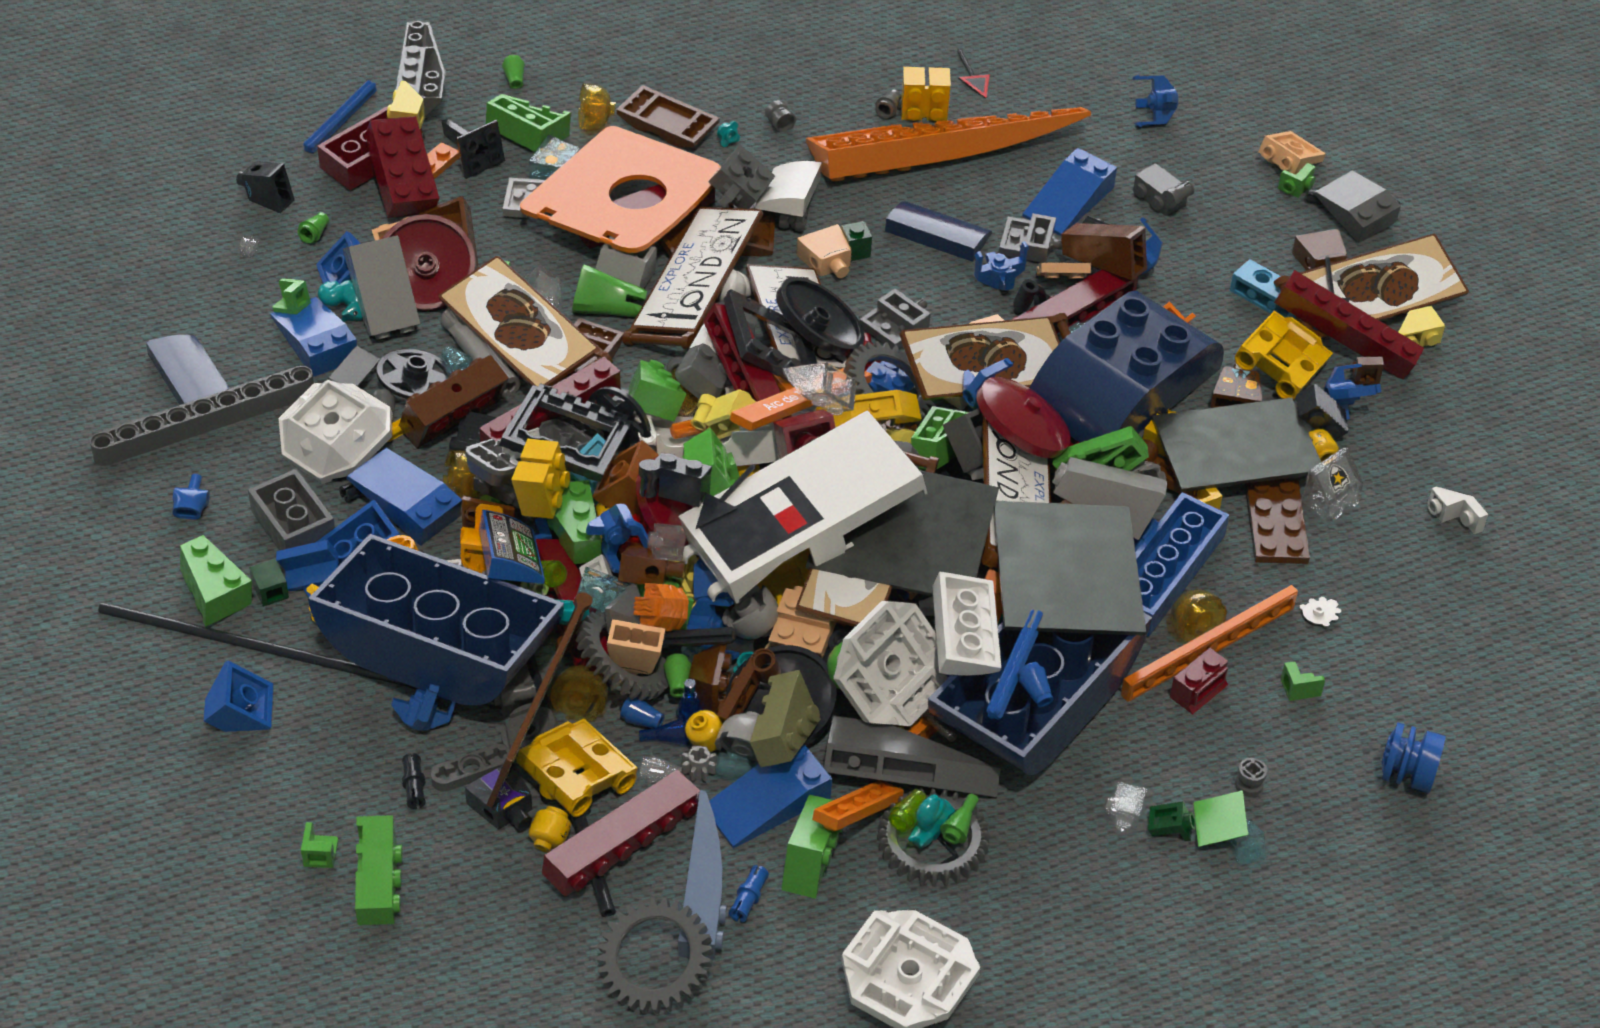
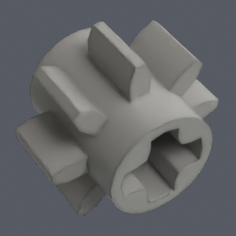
(699, 763)

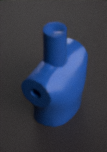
(191, 500)

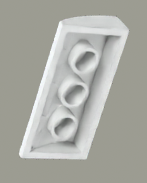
(966, 625)

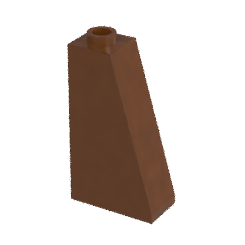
(1108, 247)

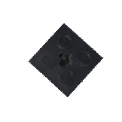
(478, 148)

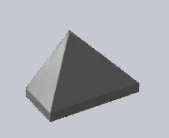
(623, 607)

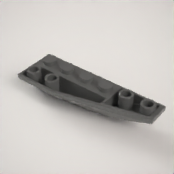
(422, 64)
(904, 758)

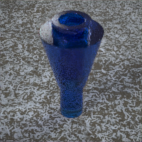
(689, 701)
(670, 732)

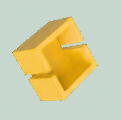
(925, 101)
(542, 480)

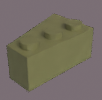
(785, 720)

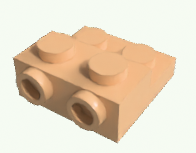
(1290, 151)
(798, 627)

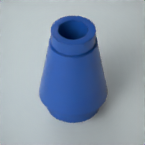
(1035, 682)
(641, 713)

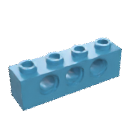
(1257, 286)

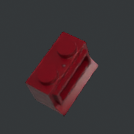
(1200, 681)

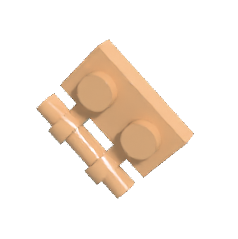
(1055, 270)

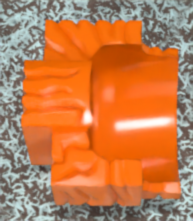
(662, 606)

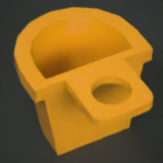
(471, 546)

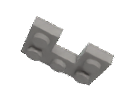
(516, 192)

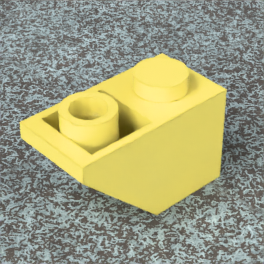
(406, 104)
(1423, 326)

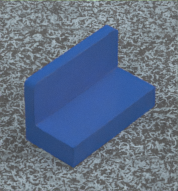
(308, 564)

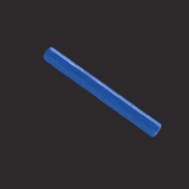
(340, 116)
(1015, 662)

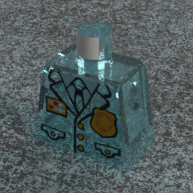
(550, 157)
(601, 587)

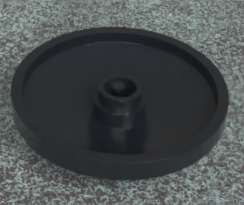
(819, 316)
(815, 675)

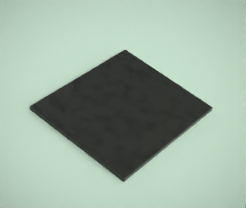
(921, 537)
(1069, 565)

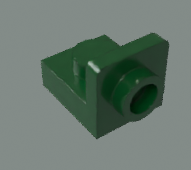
(1171, 819)

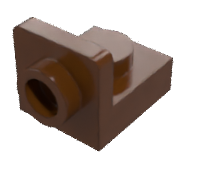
(1369, 372)

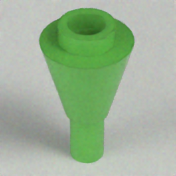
(957, 825)

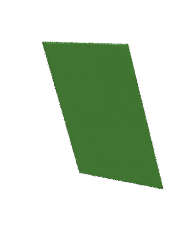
(1220, 818)

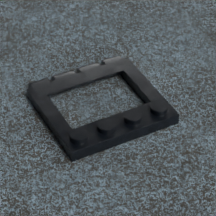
(752, 349)
(571, 406)

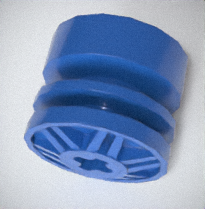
(1413, 757)

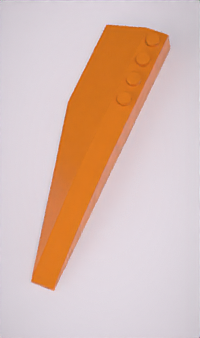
(904, 147)

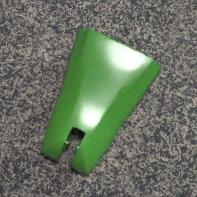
(606, 294)

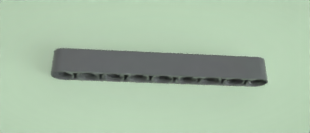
(200, 416)

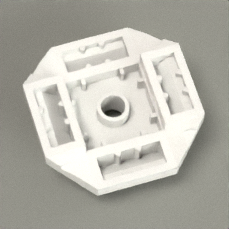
(333, 430)
(902, 688)
(903, 944)

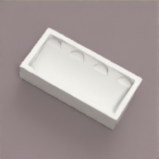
(791, 188)

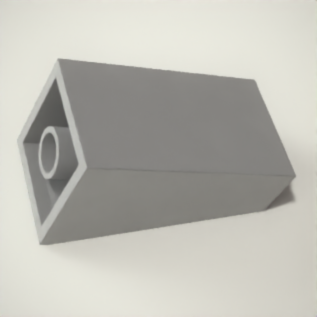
(382, 286)
(1105, 485)

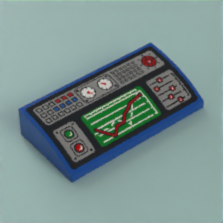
(509, 549)

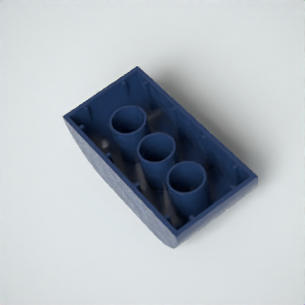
(1125, 367)
(431, 621)
(1081, 677)

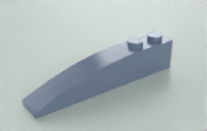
(705, 879)

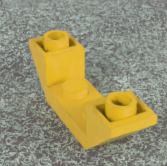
(883, 406)

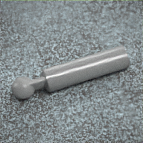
(476, 347)

